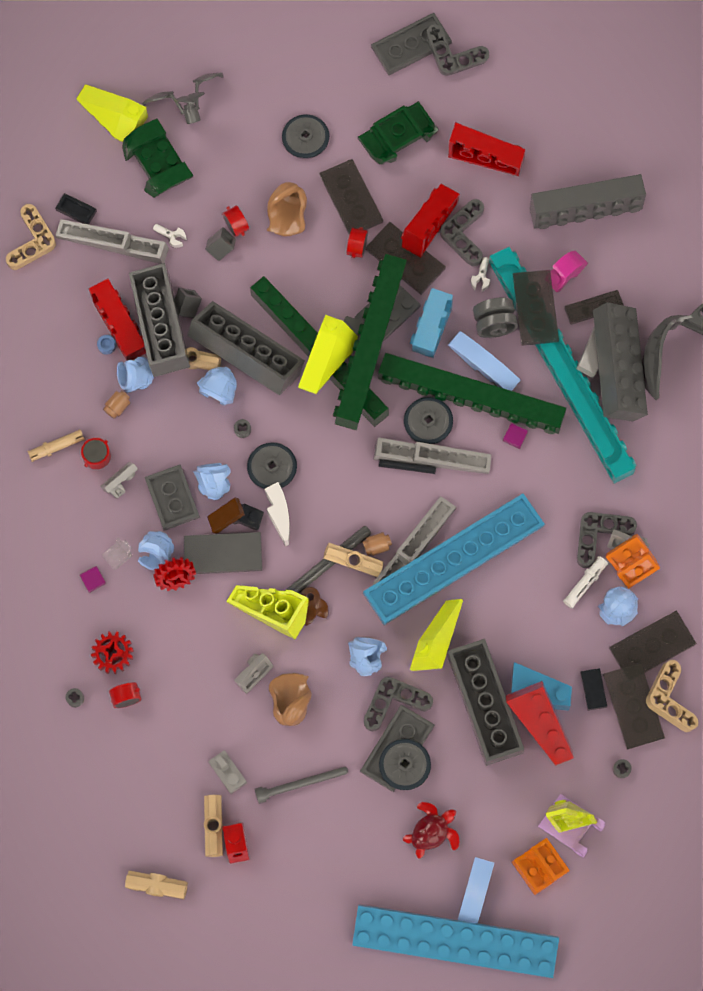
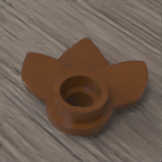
(315, 607)

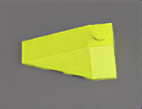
(113, 111)
(329, 351)
(278, 609)
(436, 639)
(568, 816)

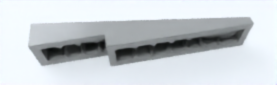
(113, 241)
(432, 455)
(420, 537)

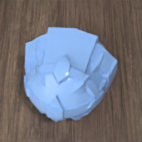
(134, 374)
(218, 384)
(213, 480)
(159, 549)
(619, 606)
(366, 655)

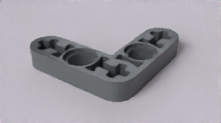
(453, 60)
(457, 234)
(593, 529)
(395, 694)

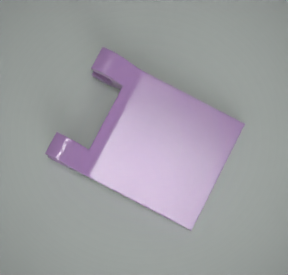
(571, 837)

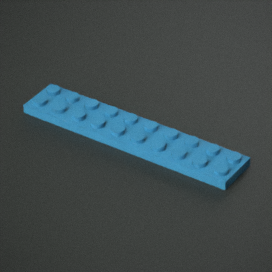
(453, 559)
(455, 941)

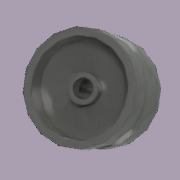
(495, 317)

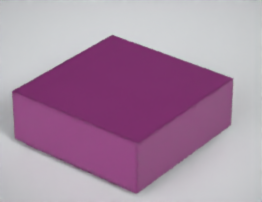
(515, 436)
(92, 579)

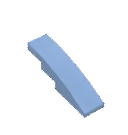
(483, 361)
(476, 890)

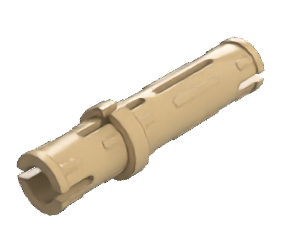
(56, 445)

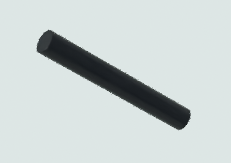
(407, 466)

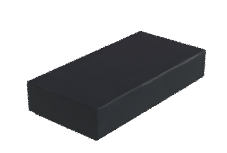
(76, 209)
(593, 689)

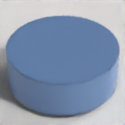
(106, 344)

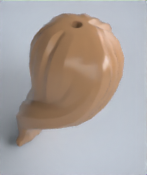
(287, 210)
(290, 698)

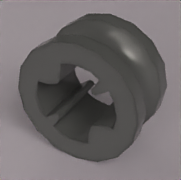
(242, 434)
(79, 702)
(627, 765)

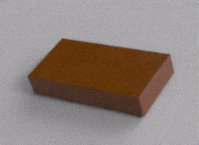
(225, 515)

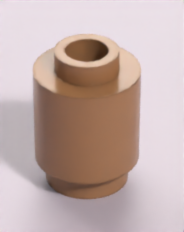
(116, 404)
(377, 544)

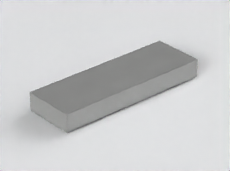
(589, 360)

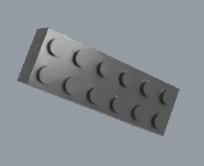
(587, 201)
(159, 320)
(246, 348)
(620, 362)
(485, 702)

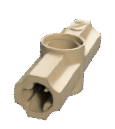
(203, 359)
(364, 564)
(214, 838)
(156, 885)

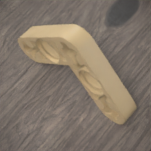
(37, 242)
(663, 697)

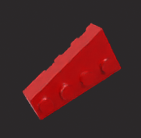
(485, 150)
(429, 220)
(117, 319)
(539, 717)

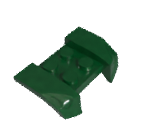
(397, 132)
(156, 158)

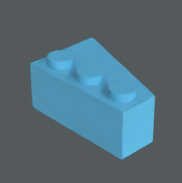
(432, 323)
(558, 692)

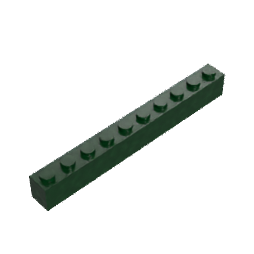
(304, 336)
(370, 342)
(471, 393)

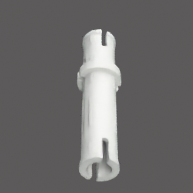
(585, 582)

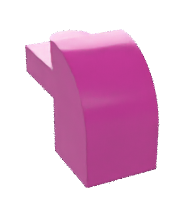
(566, 268)

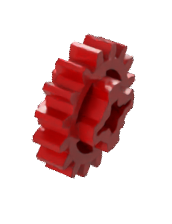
(174, 574)
(120, 654)

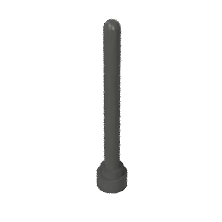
(263, 793)

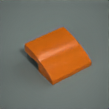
(632, 561)
(540, 866)

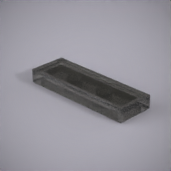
(584, 309)

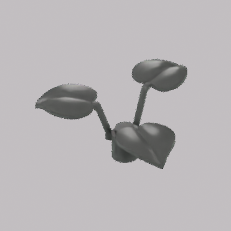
(190, 110)

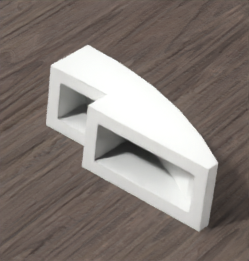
(278, 511)

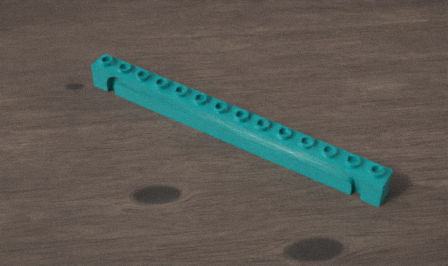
(572, 383)

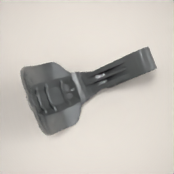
(653, 351)

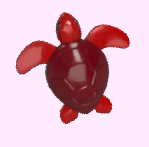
(432, 830)

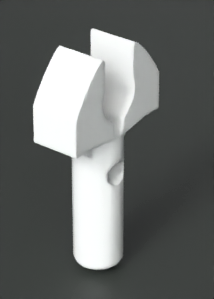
(171, 235)
(482, 275)

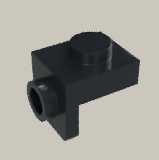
(252, 517)

